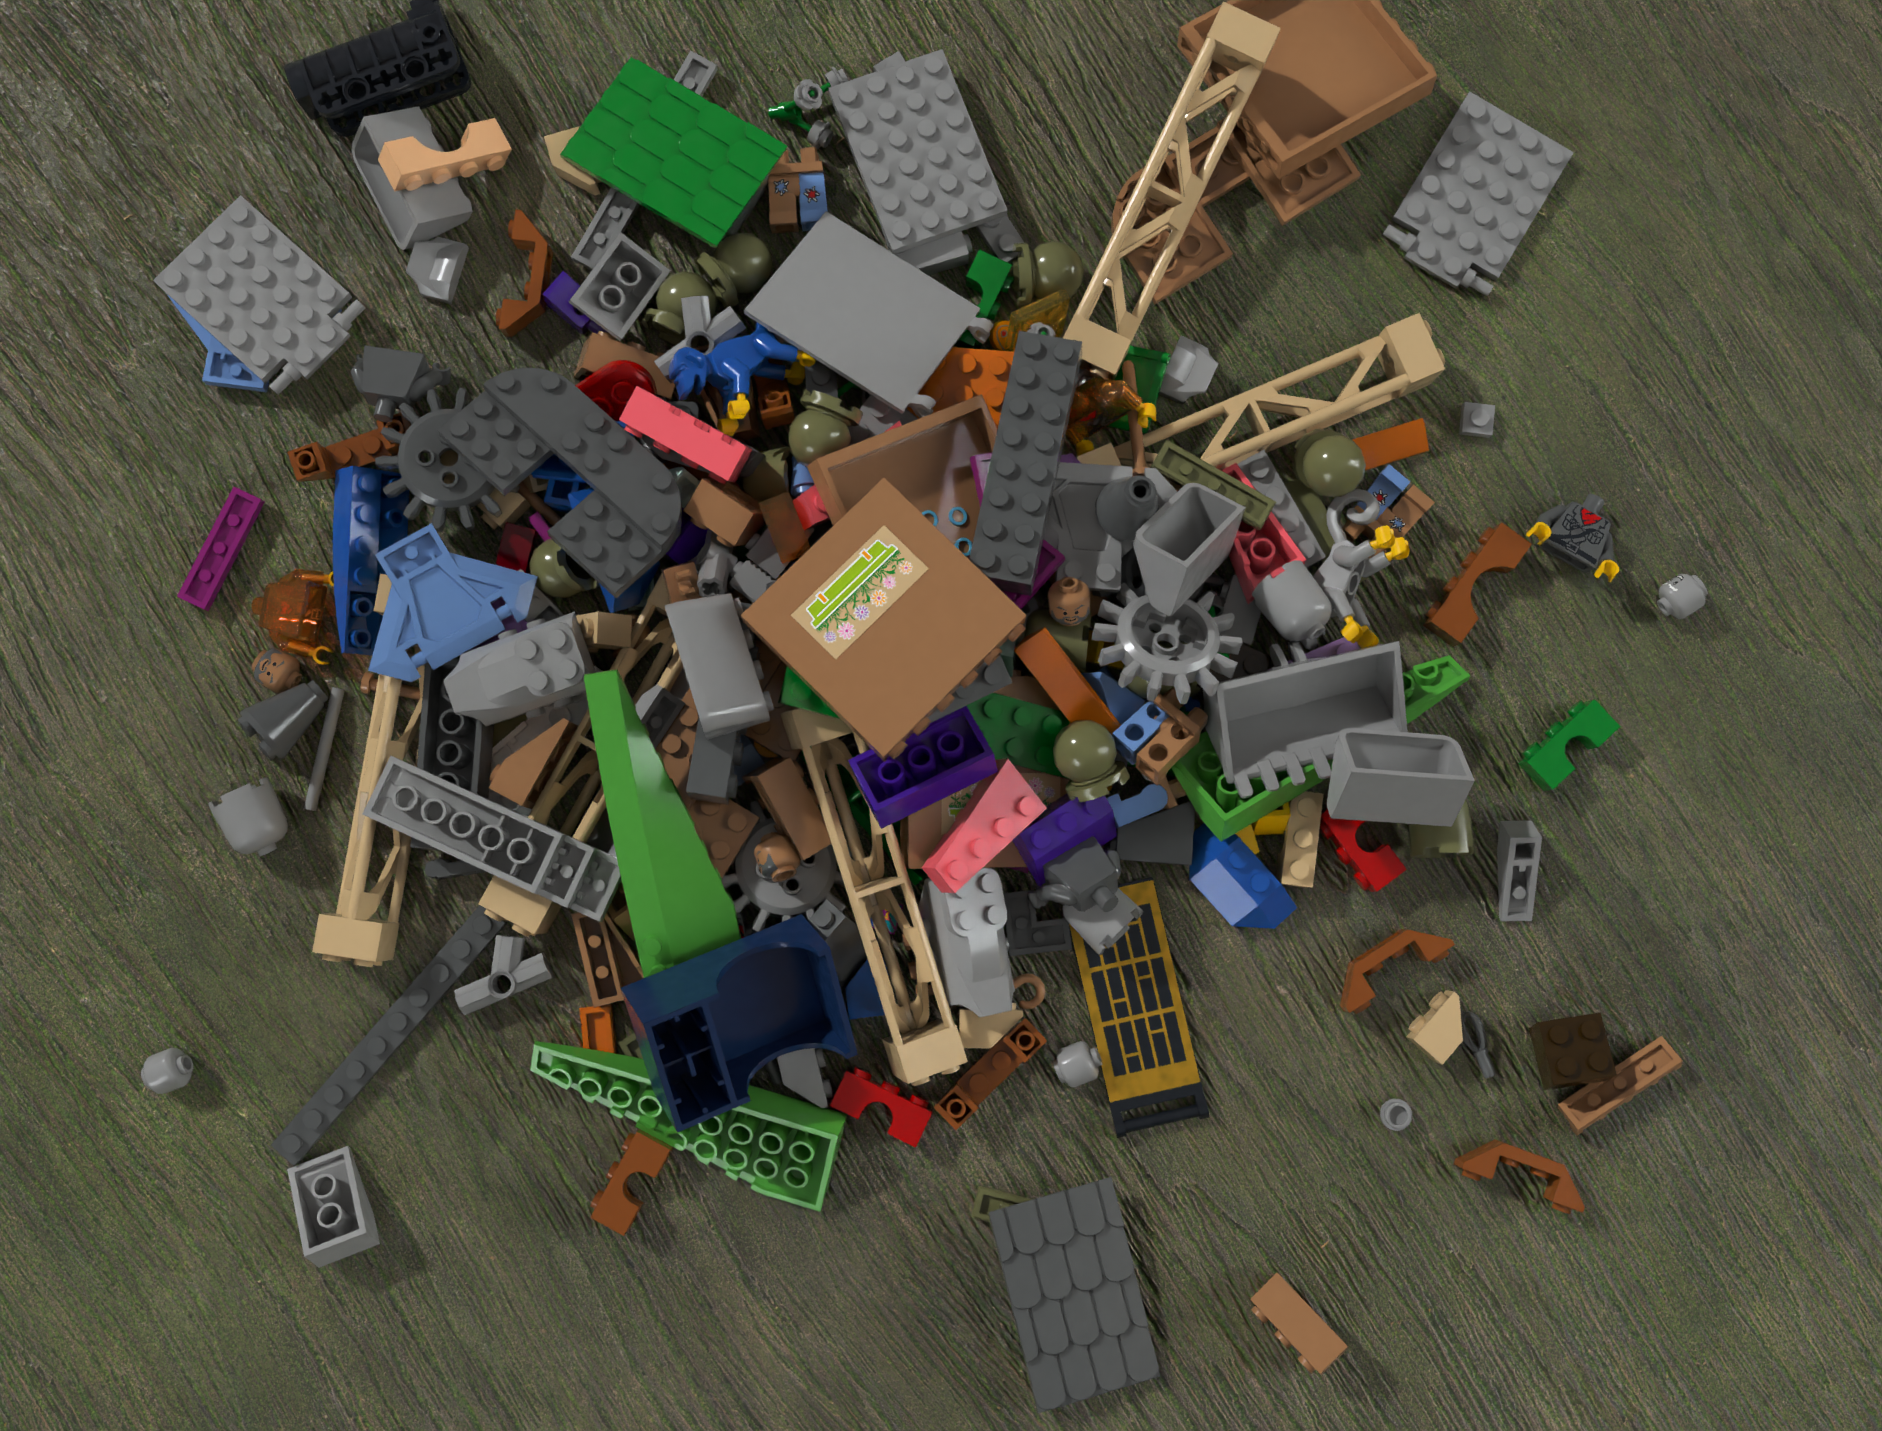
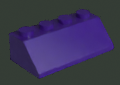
(931, 767)

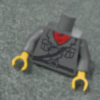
(1578, 536)

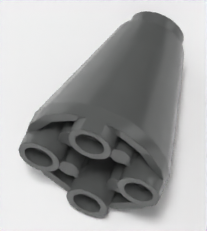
(1126, 506)
(283, 718)

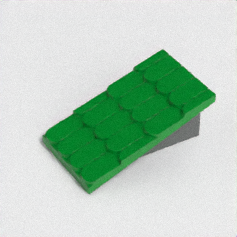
(675, 153)

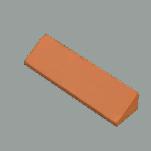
(1393, 443)
(1063, 680)

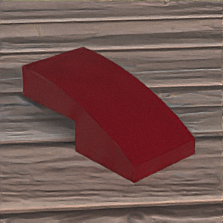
(516, 547)

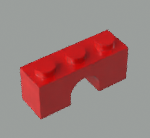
(1372, 868)
(858, 1091)

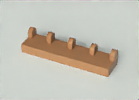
(1632, 1077)

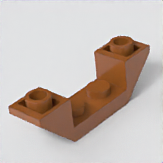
(516, 313)
(774, 400)
(320, 462)
(1356, 989)
(989, 1072)
(1559, 1188)

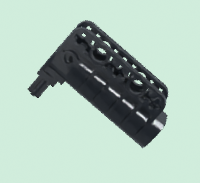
(381, 68)

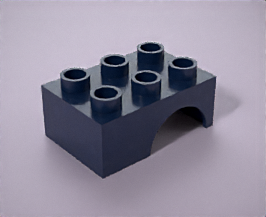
(731, 1013)

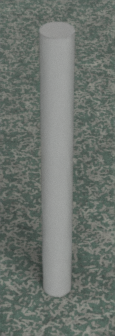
(324, 749)

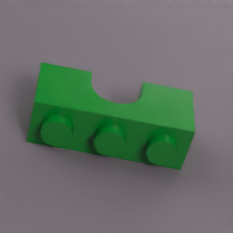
(989, 278)
(1547, 761)

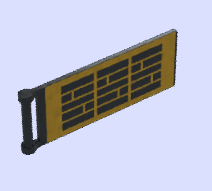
(1140, 1018)

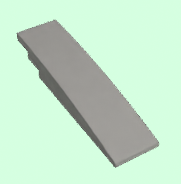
(495, 838)

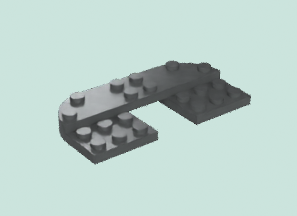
(538, 413)

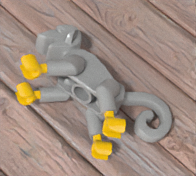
(1348, 563)

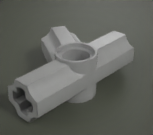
(699, 323)
(713, 566)
(507, 962)

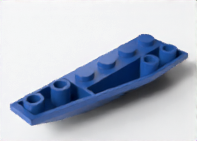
(362, 526)

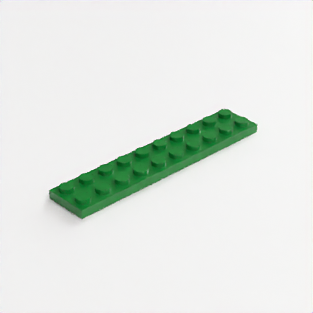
(1010, 726)

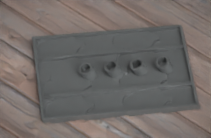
(1074, 1294)

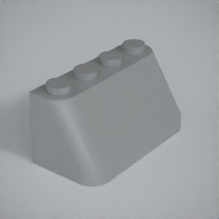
(414, 213)
(1185, 544)
(719, 664)
(1397, 777)

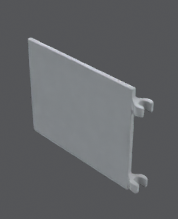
(865, 313)

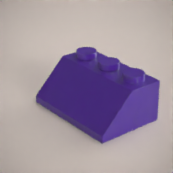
(1063, 827)

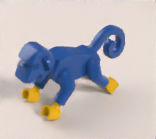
(730, 370)

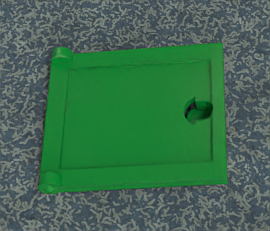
(1149, 373)

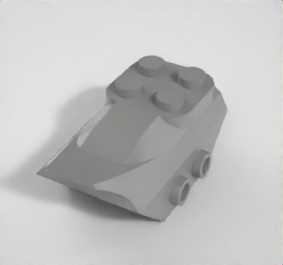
(521, 672)
(970, 942)

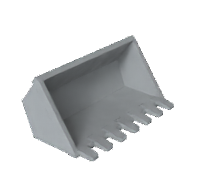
(1299, 708)

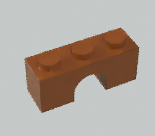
(616, 1205)

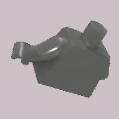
(395, 377)
(1081, 878)

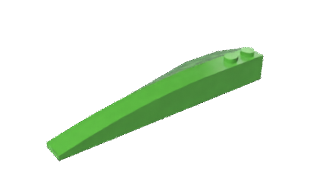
(1228, 813)
(664, 866)
(769, 1142)

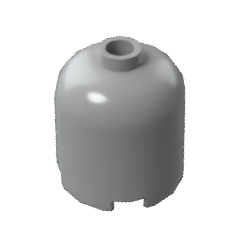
(1294, 603)
(251, 818)
(1102, 927)

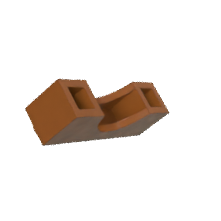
(1454, 614)

